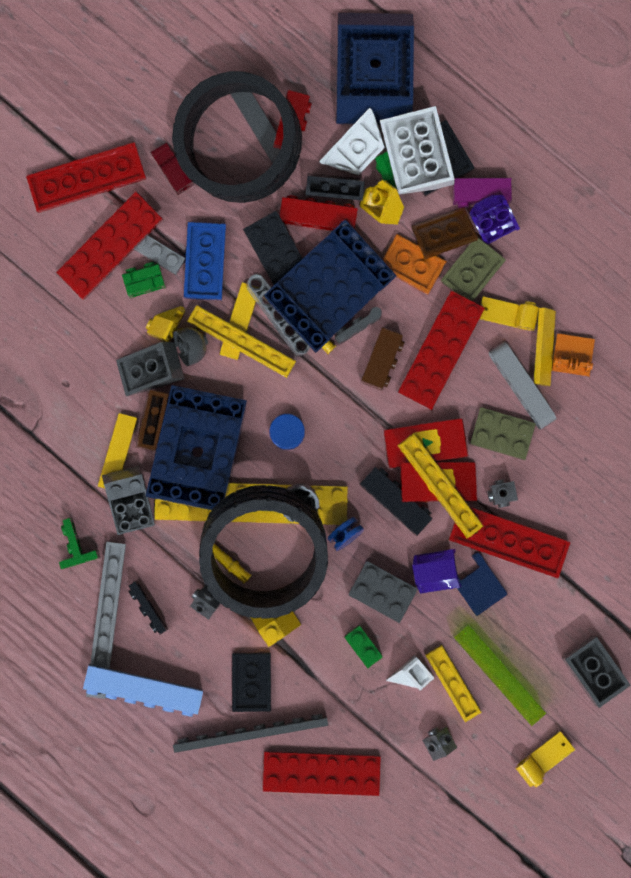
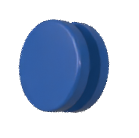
(287, 431)
(344, 534)

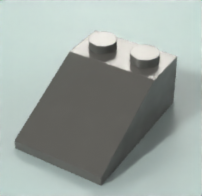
(150, 368)

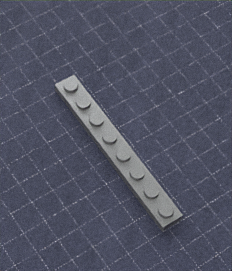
(107, 607)

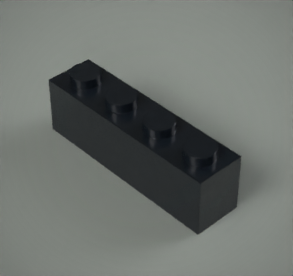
(390, 497)

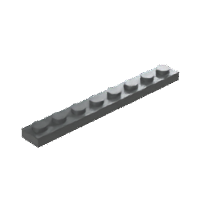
(242, 734)

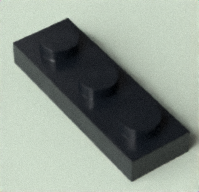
(147, 608)

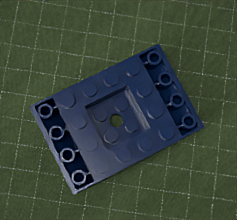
(359, 85)
(191, 422)

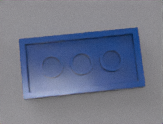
(204, 261)

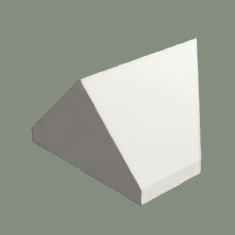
(412, 674)

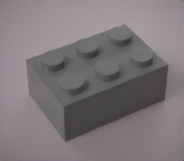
(382, 591)
(596, 671)

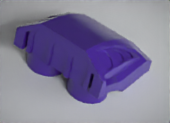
(493, 218)
(435, 571)

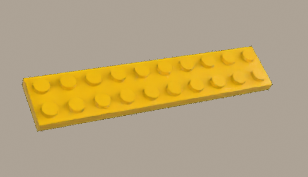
(331, 508)

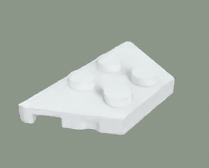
(357, 146)

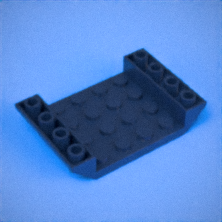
(329, 286)

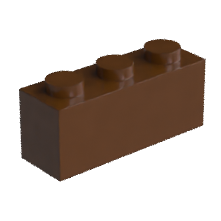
(382, 359)
(151, 420)

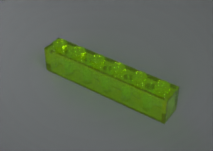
(499, 675)

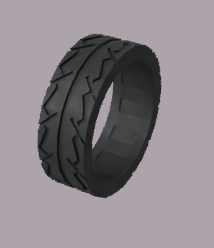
(196, 104)
(263, 603)

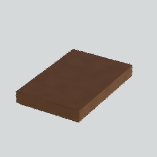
(444, 233)

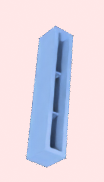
(142, 689)

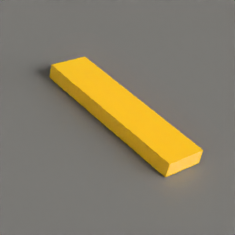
(240, 318)
(544, 347)
(118, 445)
(453, 683)

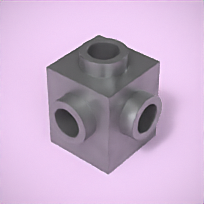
(509, 493)
(204, 602)
(439, 743)

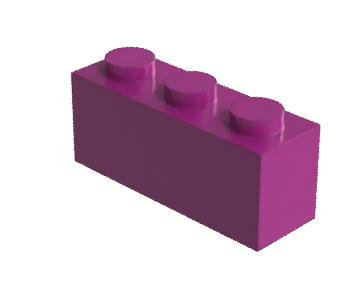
(473, 190)

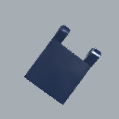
(481, 587)

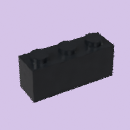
(335, 186)

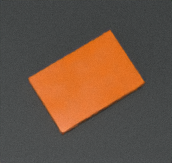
(410, 266)

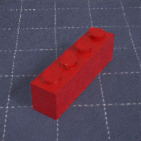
(316, 215)

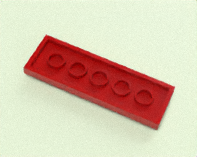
(86, 177)
(109, 245)
(441, 350)
(515, 544)
(321, 773)

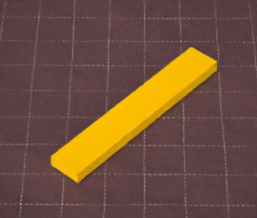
(241, 341)
(440, 485)

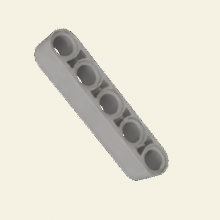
(279, 325)
(522, 385)

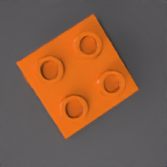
(573, 355)

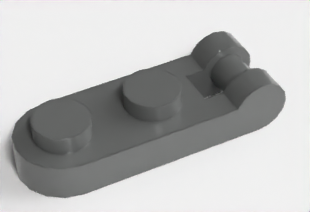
(358, 325)

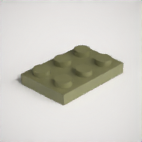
(473, 270)
(502, 433)

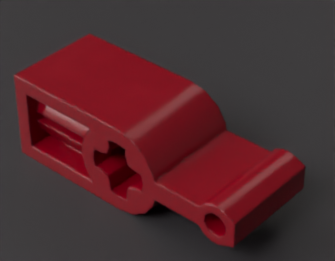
(171, 169)

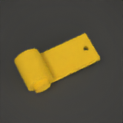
(509, 314)
(543, 759)

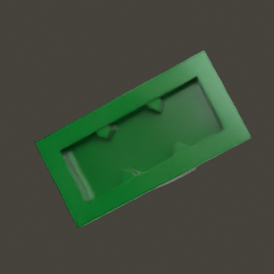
(74, 547)

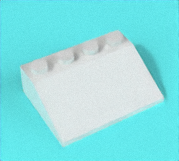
(417, 151)

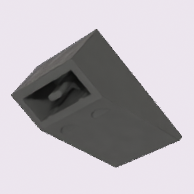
(128, 500)

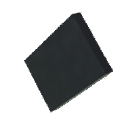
(251, 682)

